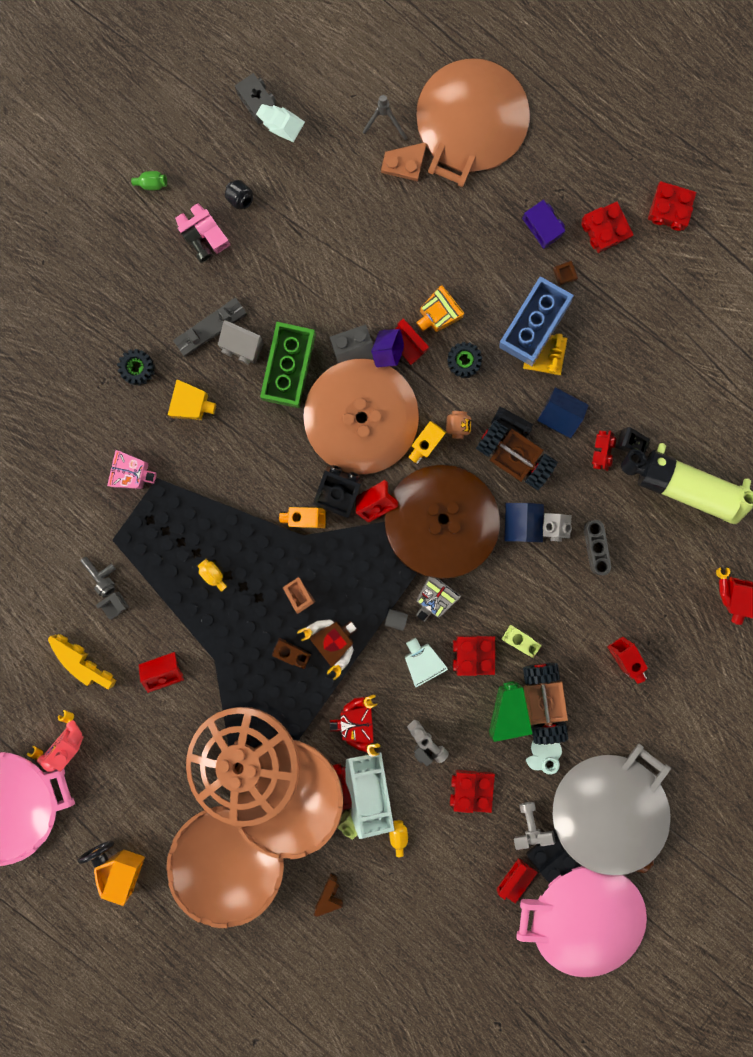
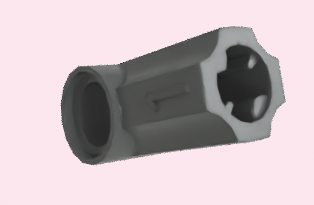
(396, 619)

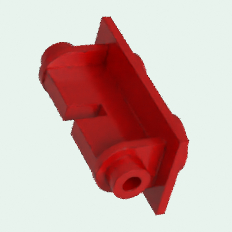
(606, 443)

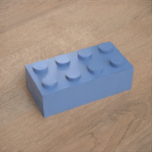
(536, 321)

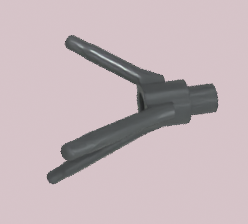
(384, 109)

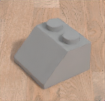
(240, 343)

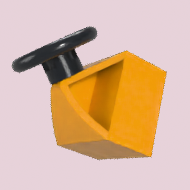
(114, 875)

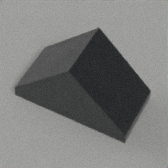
(632, 439)

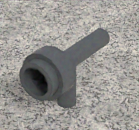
(104, 586)

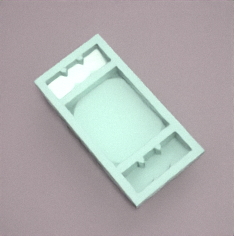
(369, 796)

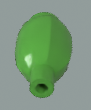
(150, 180)

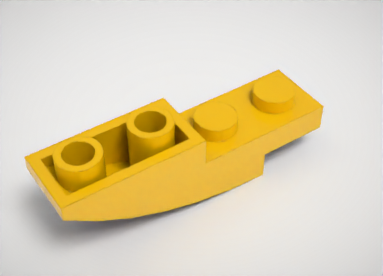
(73, 659)

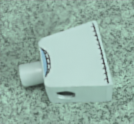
(423, 662)

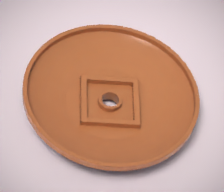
(357, 388)

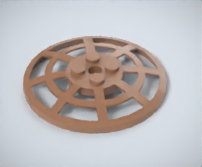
(251, 763)

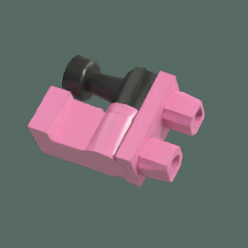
(202, 227)

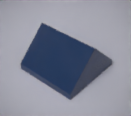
(563, 413)
(524, 522)

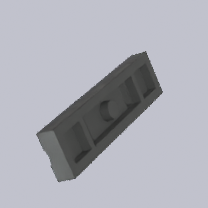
(209, 327)

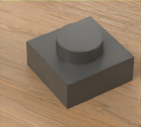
(423, 756)

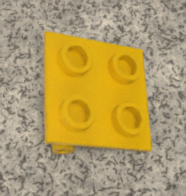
(551, 356)

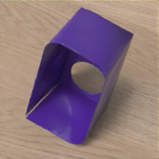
(389, 348)

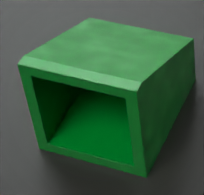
(510, 713)

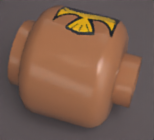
(458, 424)

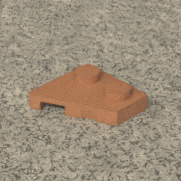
(404, 161)

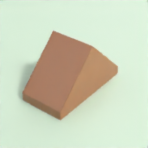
(298, 595)

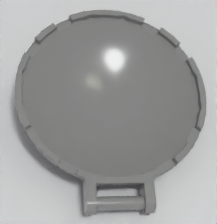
(613, 812)

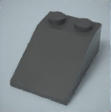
(352, 344)

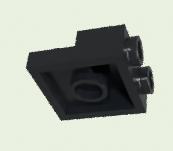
(338, 491)
(552, 860)

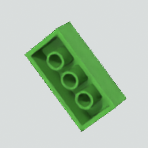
(288, 365)

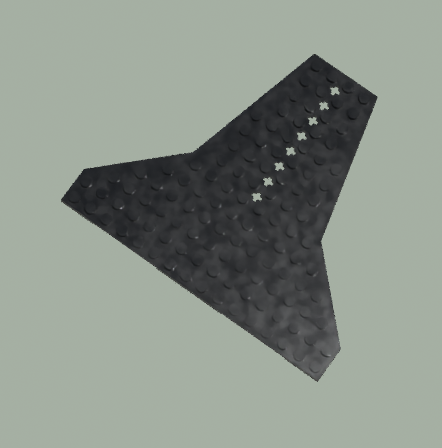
(345, 571)

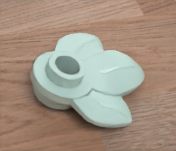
(543, 754)

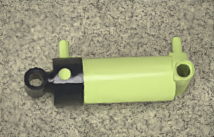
(689, 485)

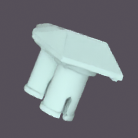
(280, 121)

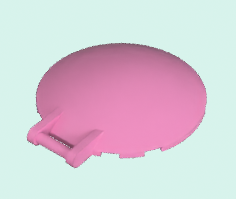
(27, 806)
(586, 922)

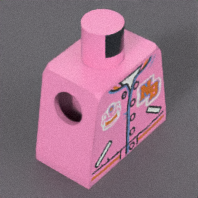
(129, 472)

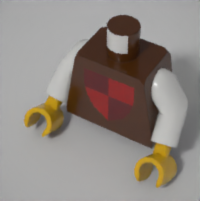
(332, 642)

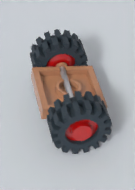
(545, 703)

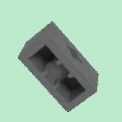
(250, 89)

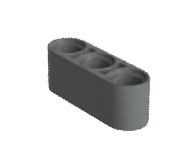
(603, 555)

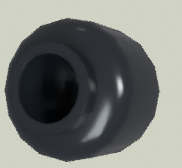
(238, 194)

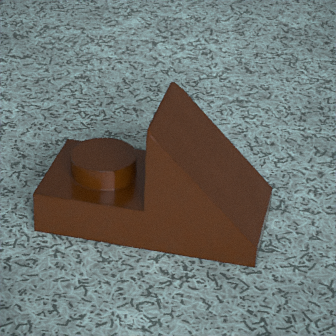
(327, 902)

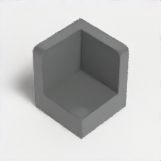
(113, 605)

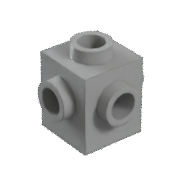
(557, 526)

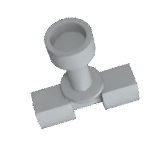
(424, 741)
(533, 835)

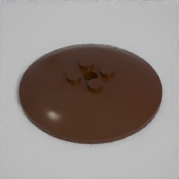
(438, 548)

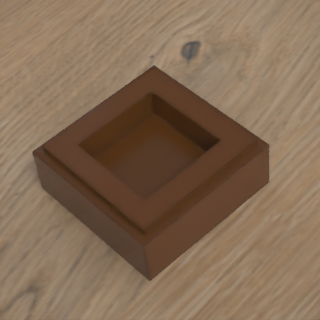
(565, 273)

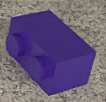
(544, 224)

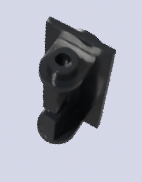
(512, 421)

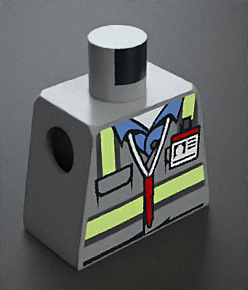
(435, 598)

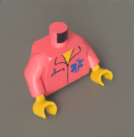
(63, 748)

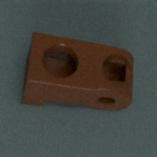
(291, 654)

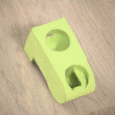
(521, 641)

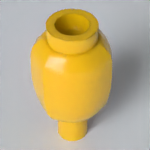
(211, 574)
(399, 837)

